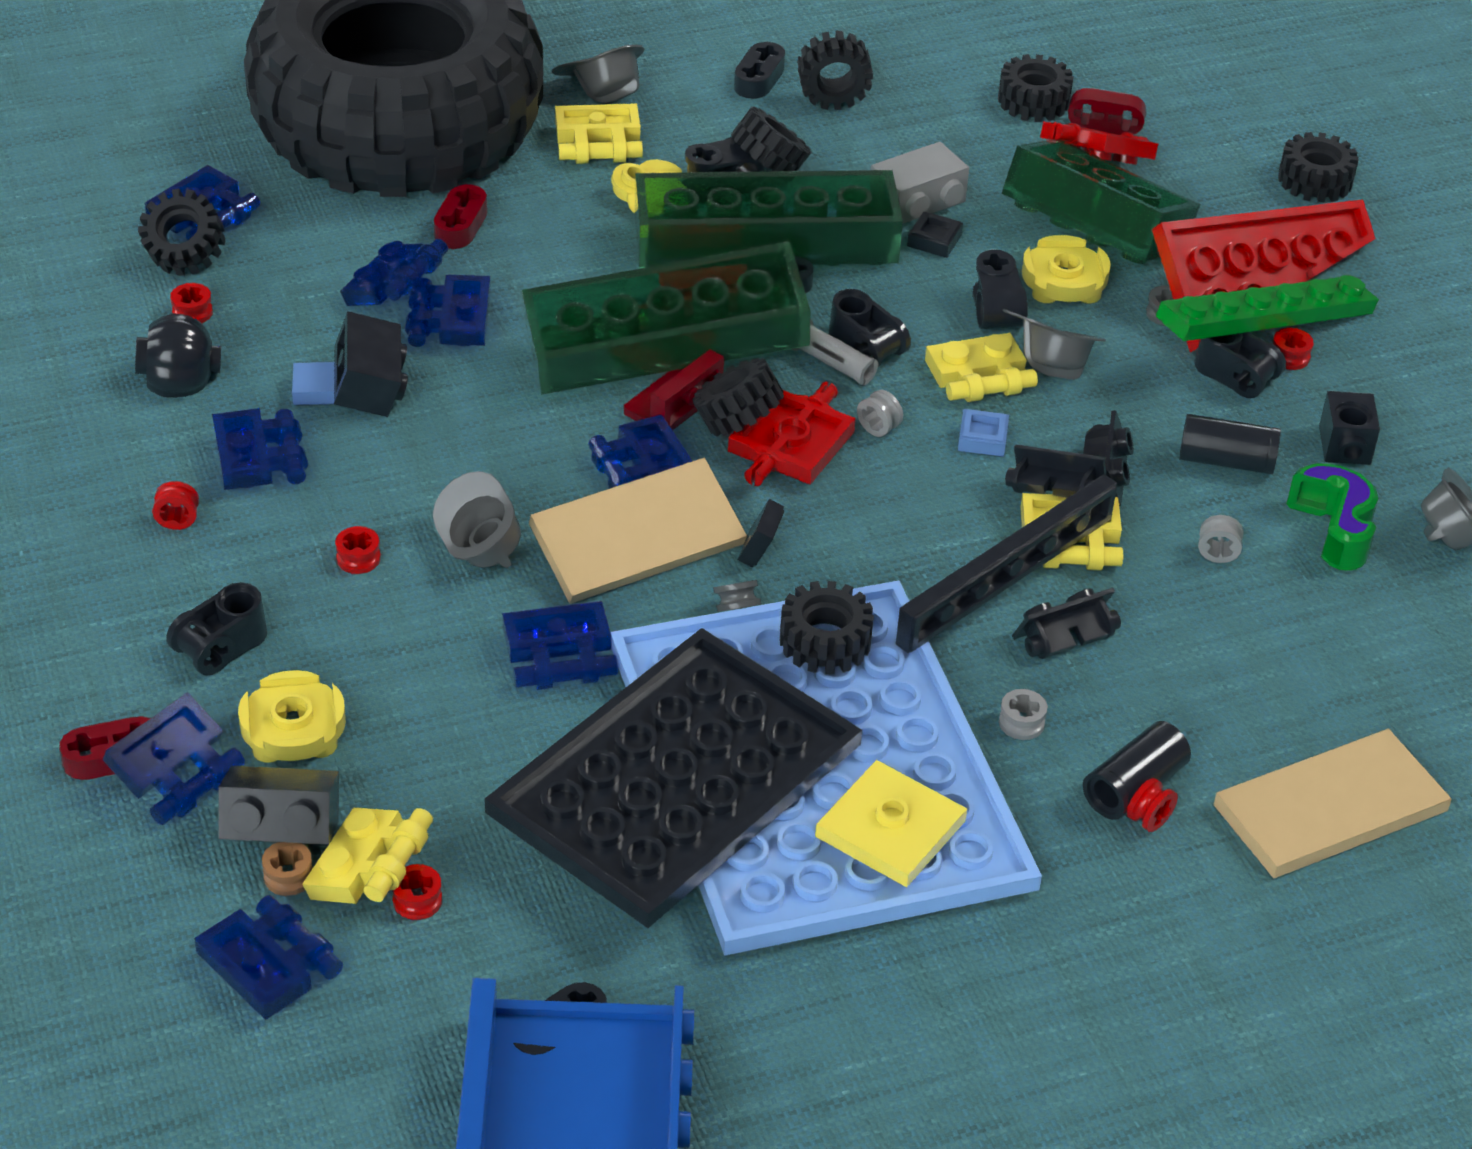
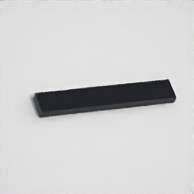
(1005, 564)

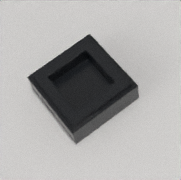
(935, 234)
(761, 533)

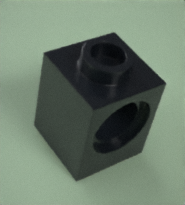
(1349, 427)

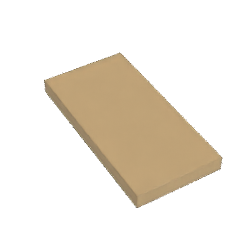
(637, 530)
(1331, 802)

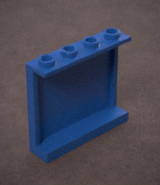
(601, 1087)

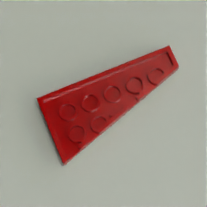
(1259, 247)

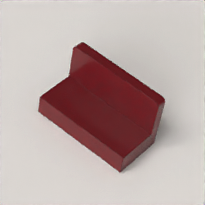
(674, 391)

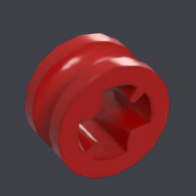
(192, 300)
(1295, 346)
(175, 516)
(357, 550)
(1152, 804)
(419, 906)

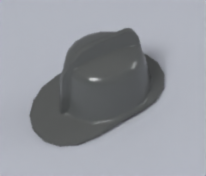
(607, 75)
(1053, 350)
(1449, 511)
(477, 520)

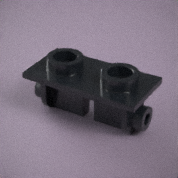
(1115, 445)
(1053, 470)
(1050, 626)

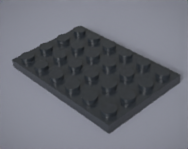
(673, 775)

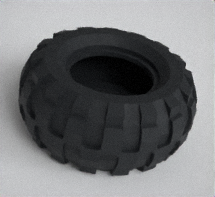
(394, 89)

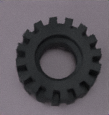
(833, 51)
(1035, 88)
(770, 141)
(1318, 167)
(172, 212)
(738, 397)
(822, 646)

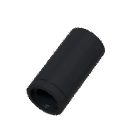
(1230, 444)
(1152, 754)

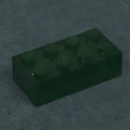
(1093, 197)

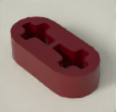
(1107, 111)
(461, 215)
(97, 740)

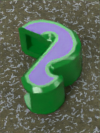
(1350, 502)

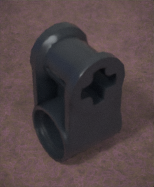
(720, 157)
(998, 289)
(867, 326)
(1236, 362)
(223, 628)

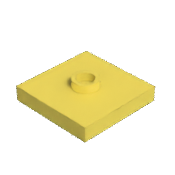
(891, 823)

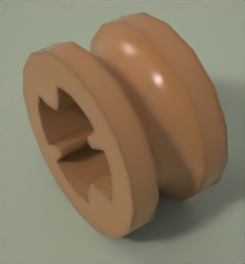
(282, 854)

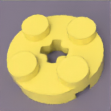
(1083, 279)
(277, 738)

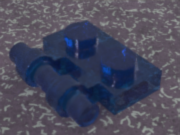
(220, 191)
(393, 272)
(462, 315)
(646, 443)
(244, 452)
(558, 633)
(162, 747)
(259, 967)

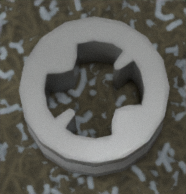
(880, 413)
(1219, 527)
(1019, 726)

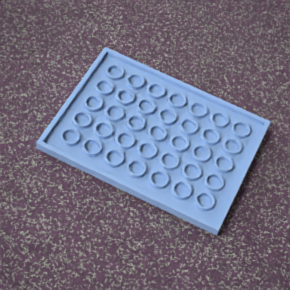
(794, 884)

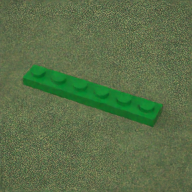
(1266, 307)

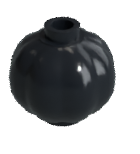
(177, 356)

